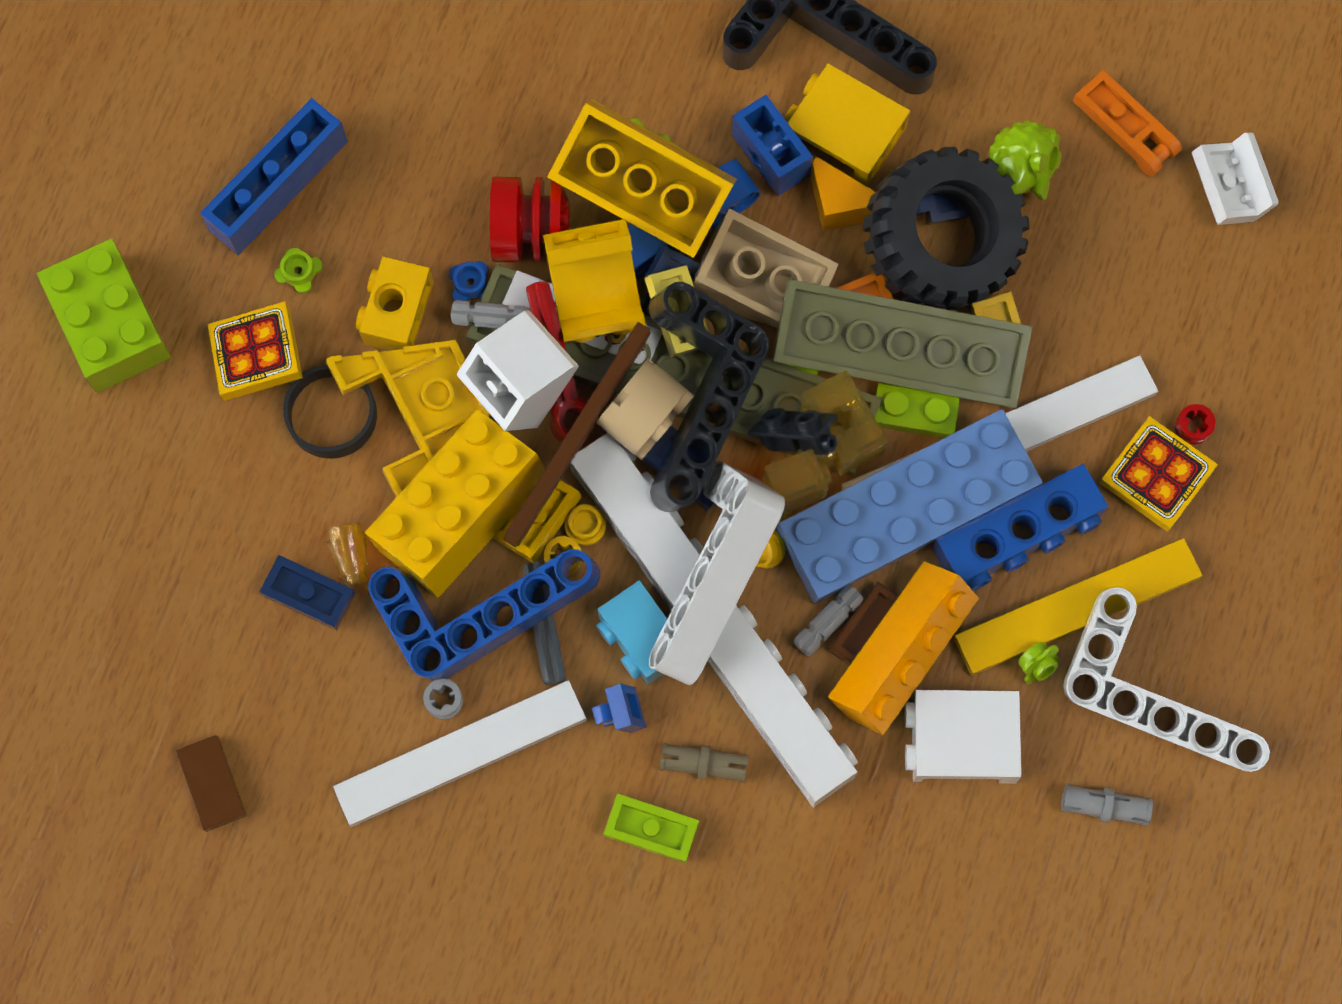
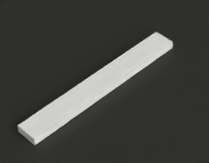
(1073, 406)

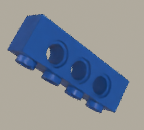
(1071, 490)

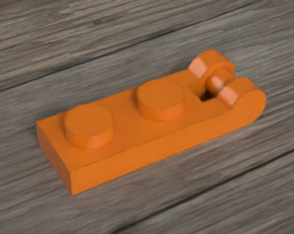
(1127, 122)

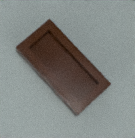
(863, 623)
(211, 783)

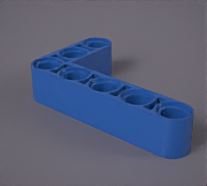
(481, 617)

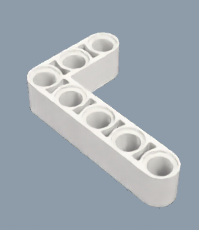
(720, 572)
(1148, 703)

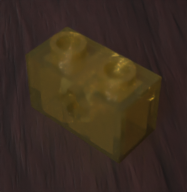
(863, 435)

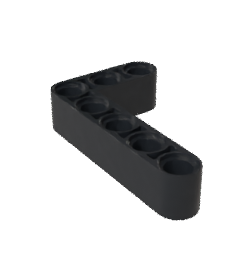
(829, 26)
(711, 393)

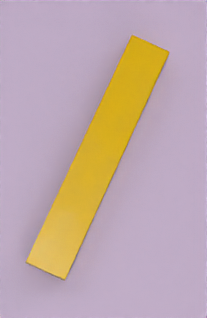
(1070, 608)

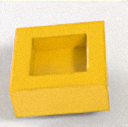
(997, 307)

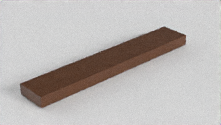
(577, 435)

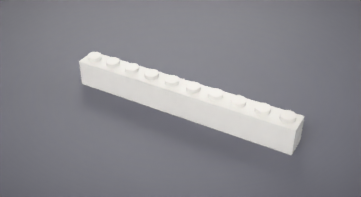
(740, 657)

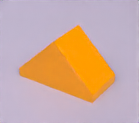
(838, 197)

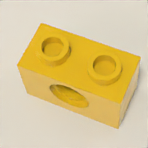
(394, 282)

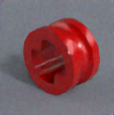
(1207, 426)

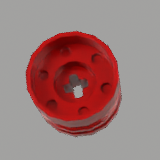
(523, 218)

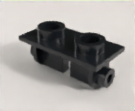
(795, 430)

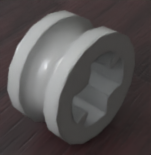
(438, 686)

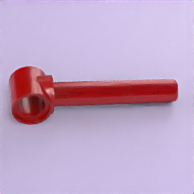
(544, 309)

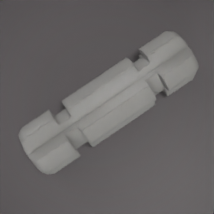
(483, 314)
(828, 620)

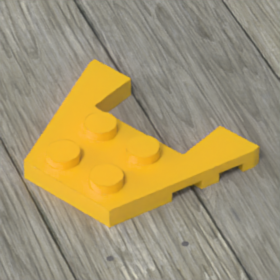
(425, 391)

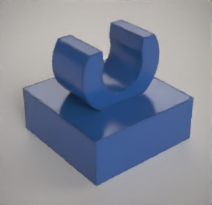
(622, 710)

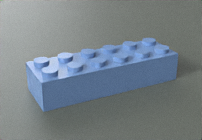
(907, 505)

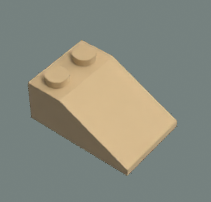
(750, 267)

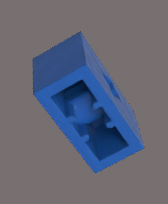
(771, 145)

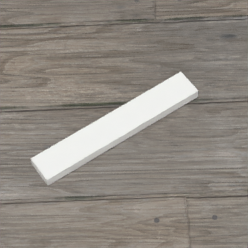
(459, 753)

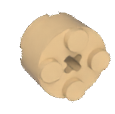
(644, 409)

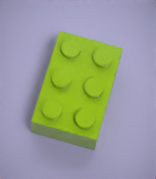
(103, 315)

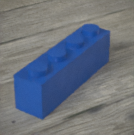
(274, 176)

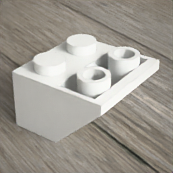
(518, 372)

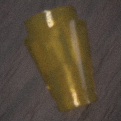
(349, 552)

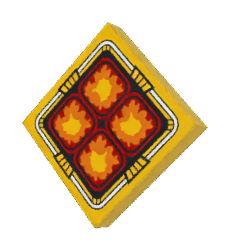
(255, 351)
(1158, 473)

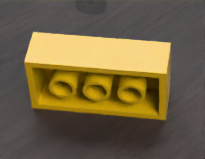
(641, 177)
(456, 503)

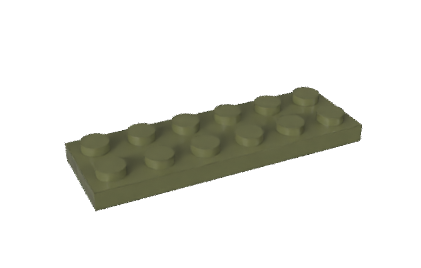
(901, 343)

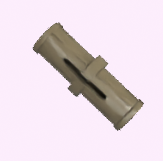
(703, 762)

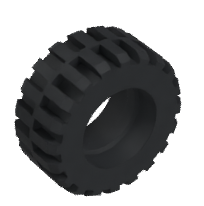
(993, 214)

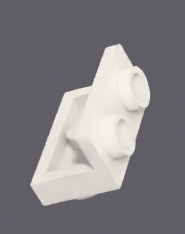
(1235, 180)

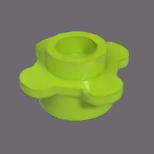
(294, 259)
(1039, 662)

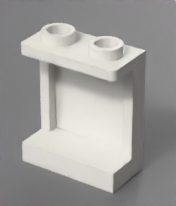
(964, 735)

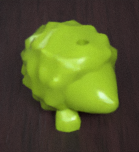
(1028, 155)

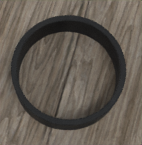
(327, 452)

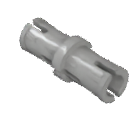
(1107, 805)

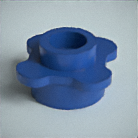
(462, 273)

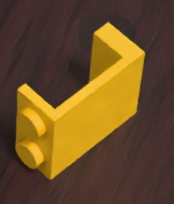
(848, 121)
(594, 280)

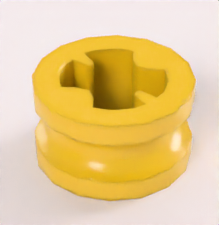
(564, 543)

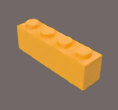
(903, 647)

